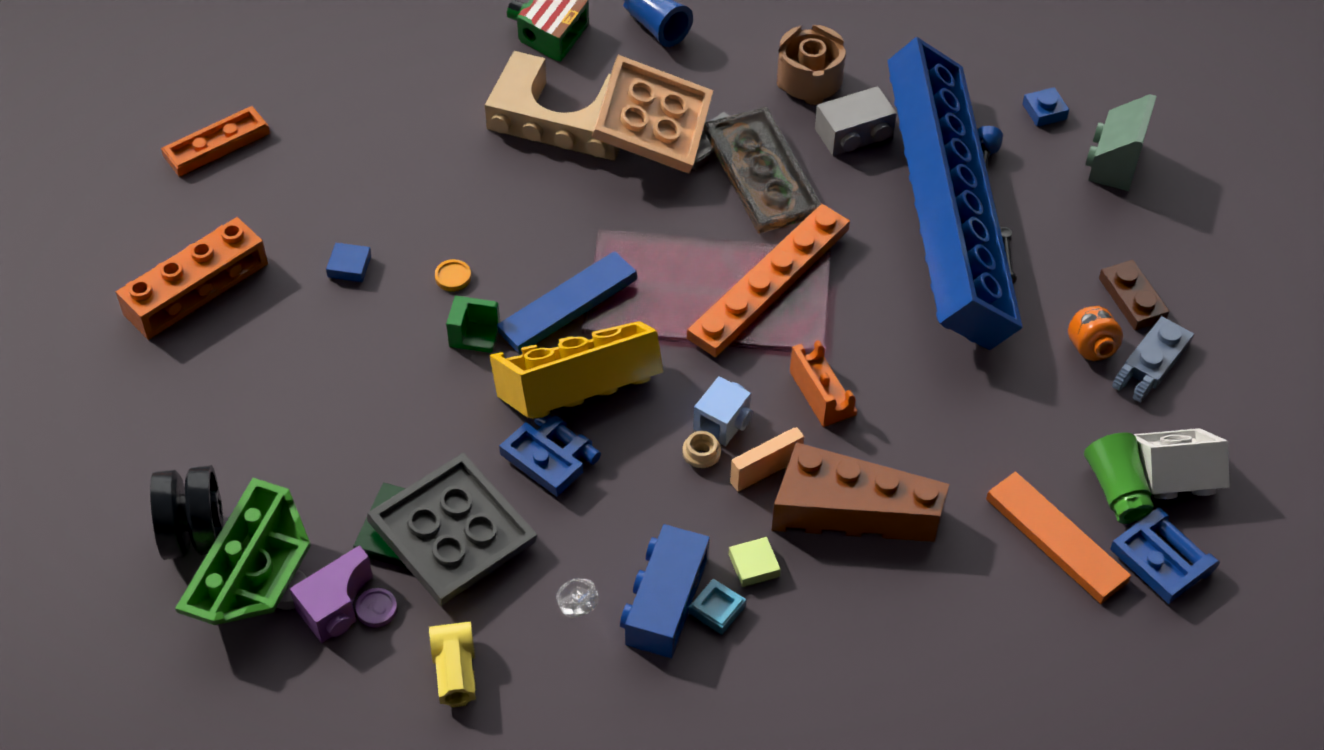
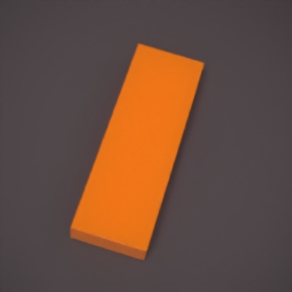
(215, 141)

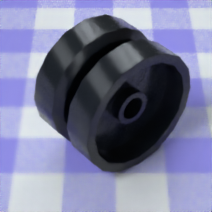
(185, 511)

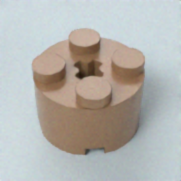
(811, 63)

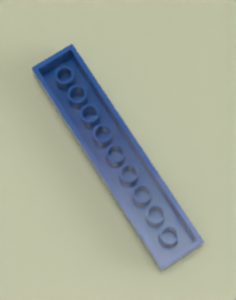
(953, 196)

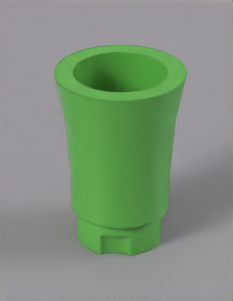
(1121, 476)

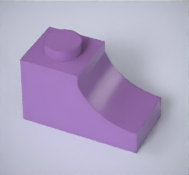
(328, 594)

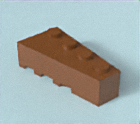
(856, 497)

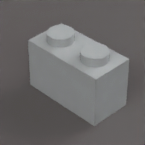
(855, 120)

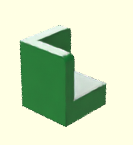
(473, 324)

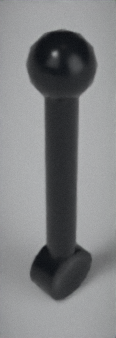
(1006, 236)

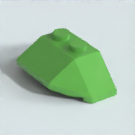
(249, 559)

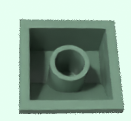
(1120, 143)

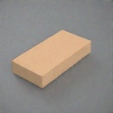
(764, 459)

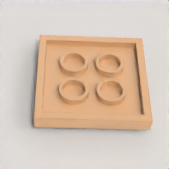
(652, 114)

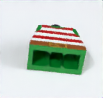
(550, 24)

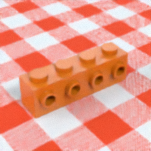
(192, 277)

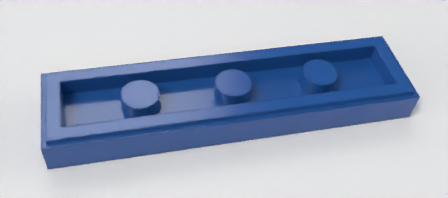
(567, 301)

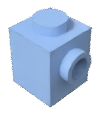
(723, 410)

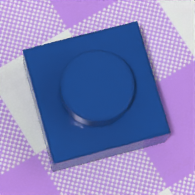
(1045, 106)

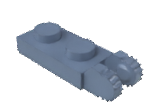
(1154, 357)

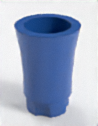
(663, 18)

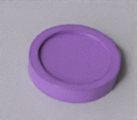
(376, 607)

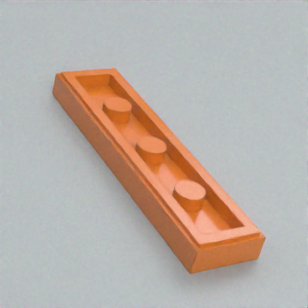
(1058, 537)

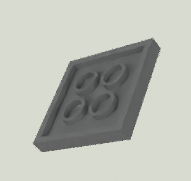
(451, 528)

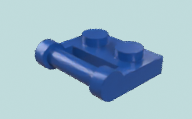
(1157, 562)

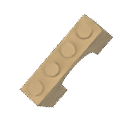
(515, 110)

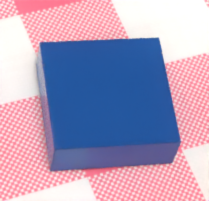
(348, 262)

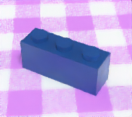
(665, 590)

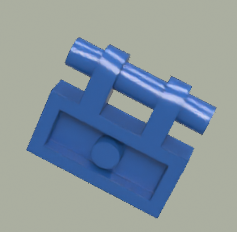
(543, 459)

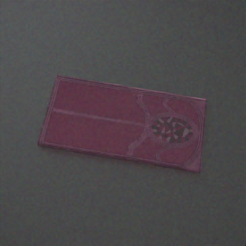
(690, 274)

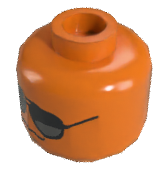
(1095, 333)

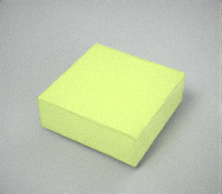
(754, 561)

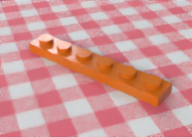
(767, 280)

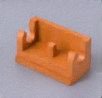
(821, 385)

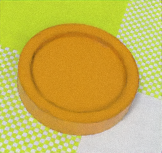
(452, 275)

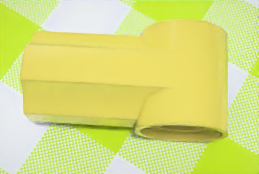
(453, 654)

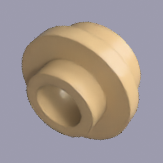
(701, 441)

